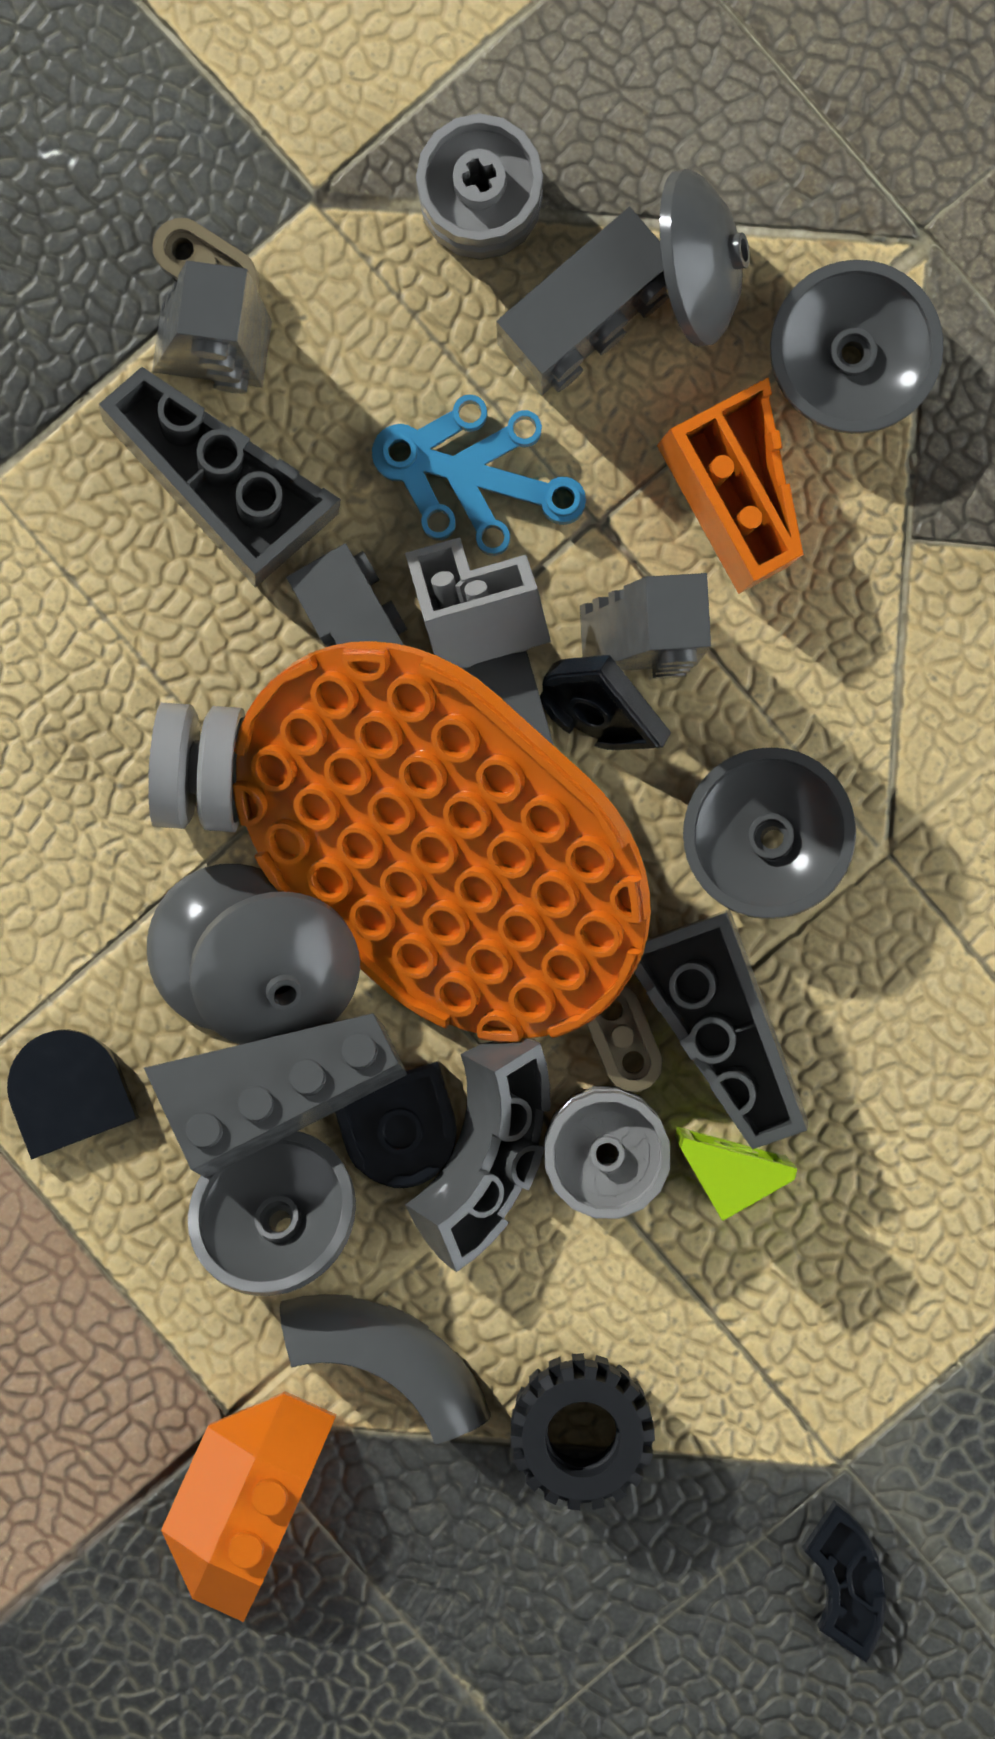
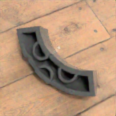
(494, 1153)
(389, 1346)

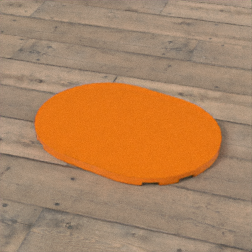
(445, 837)

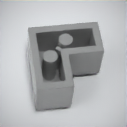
(479, 610)

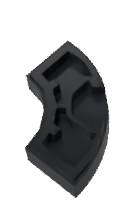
(853, 1581)

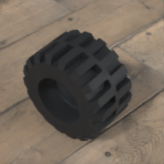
(593, 1477)

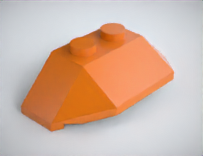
(243, 1498)

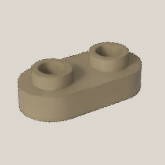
(207, 248)
(623, 1035)

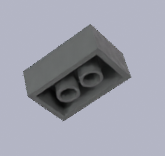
(585, 304)

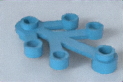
(469, 472)

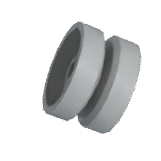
(472, 153)
(194, 767)
(610, 1186)

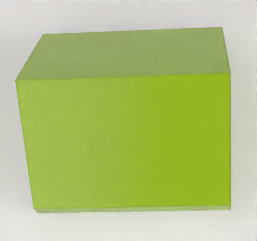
(732, 1171)

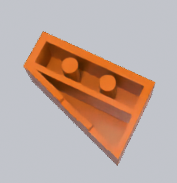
(737, 484)

